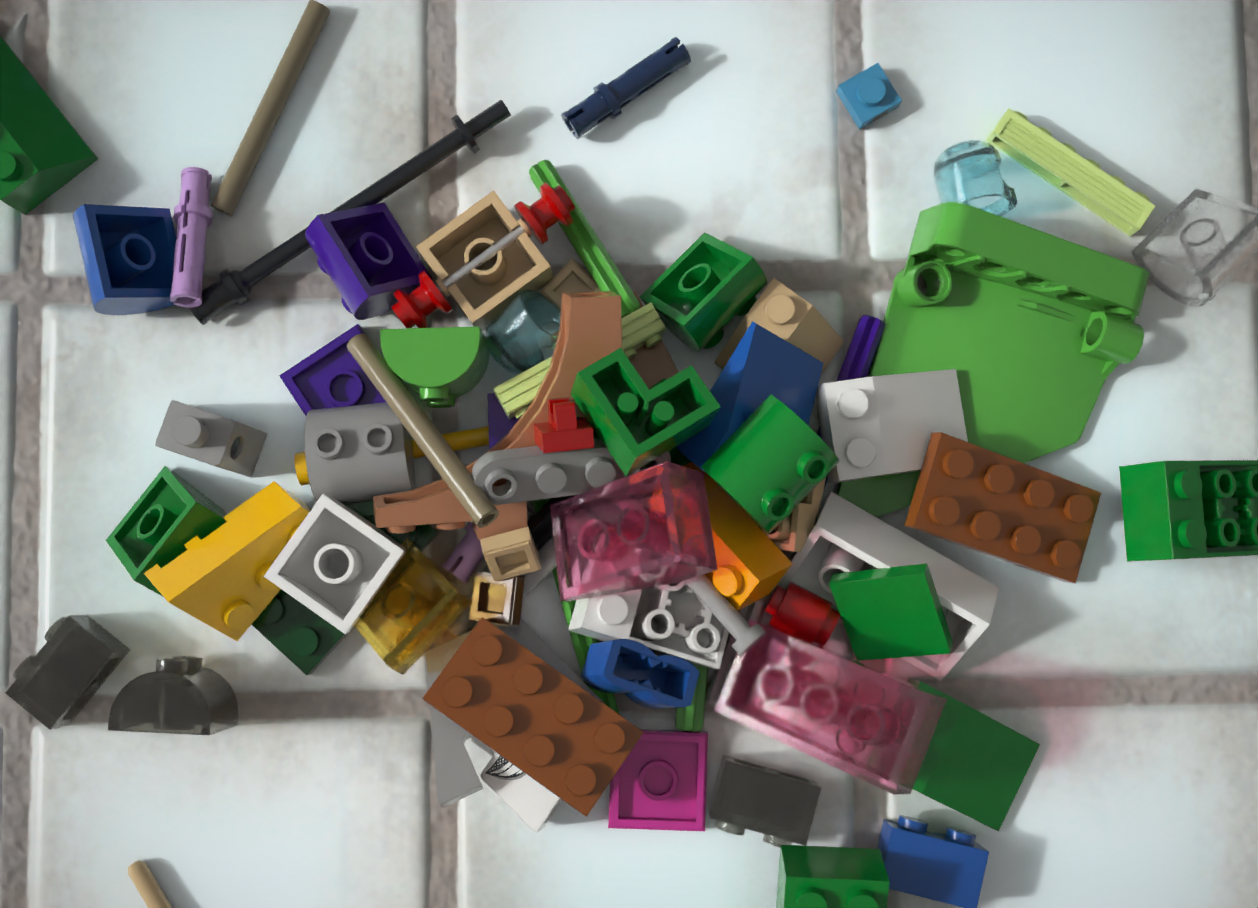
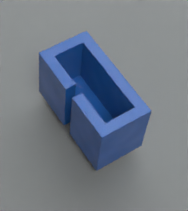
(933, 864)

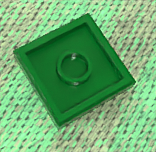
(891, 612)

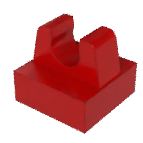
(563, 429)

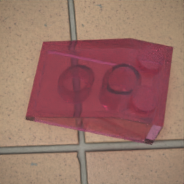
(634, 533)

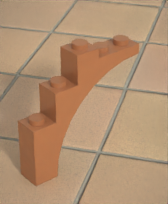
(586, 334)

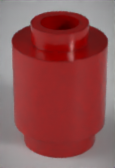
(802, 613)

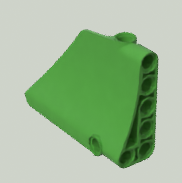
(1019, 320)

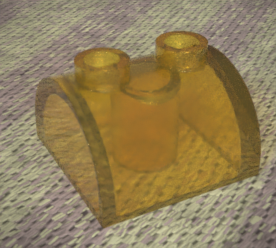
(411, 609)

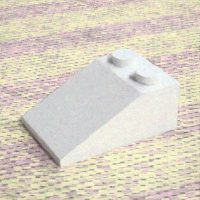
(887, 421)

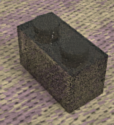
(66, 670)
(763, 802)

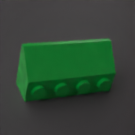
(36, 140)

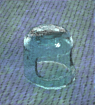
(971, 172)
(517, 332)

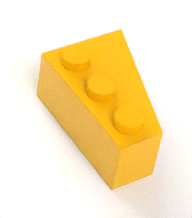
(224, 572)

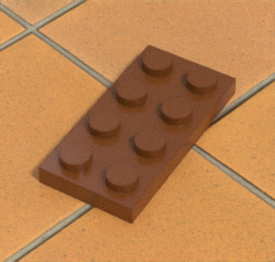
(1002, 508)
(533, 716)

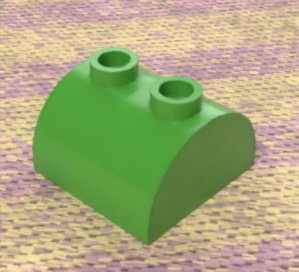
(437, 360)

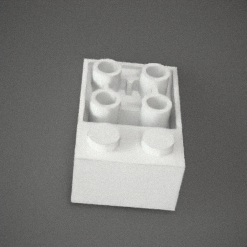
(662, 617)

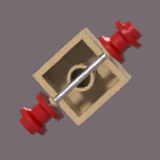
(485, 259)

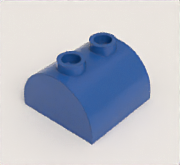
(127, 257)

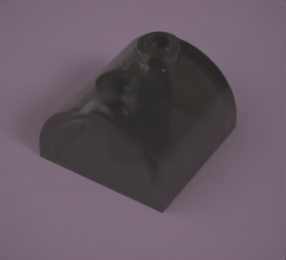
(175, 700)

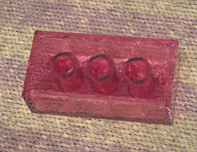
(832, 708)

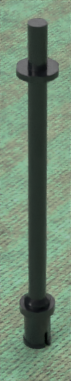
(236, 284)

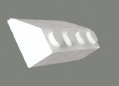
(855, 540)

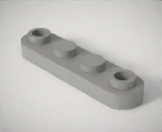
(547, 475)

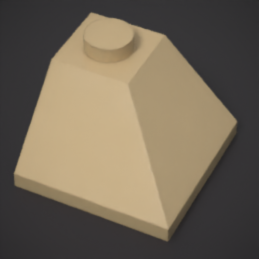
(790, 319)

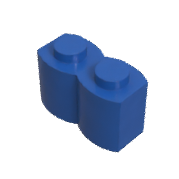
(640, 674)

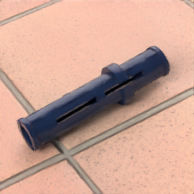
(612, 97)

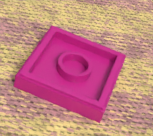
(662, 783)

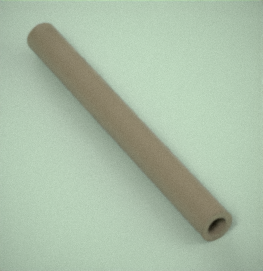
(270, 108)
(422, 431)

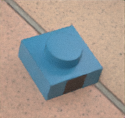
(868, 96)

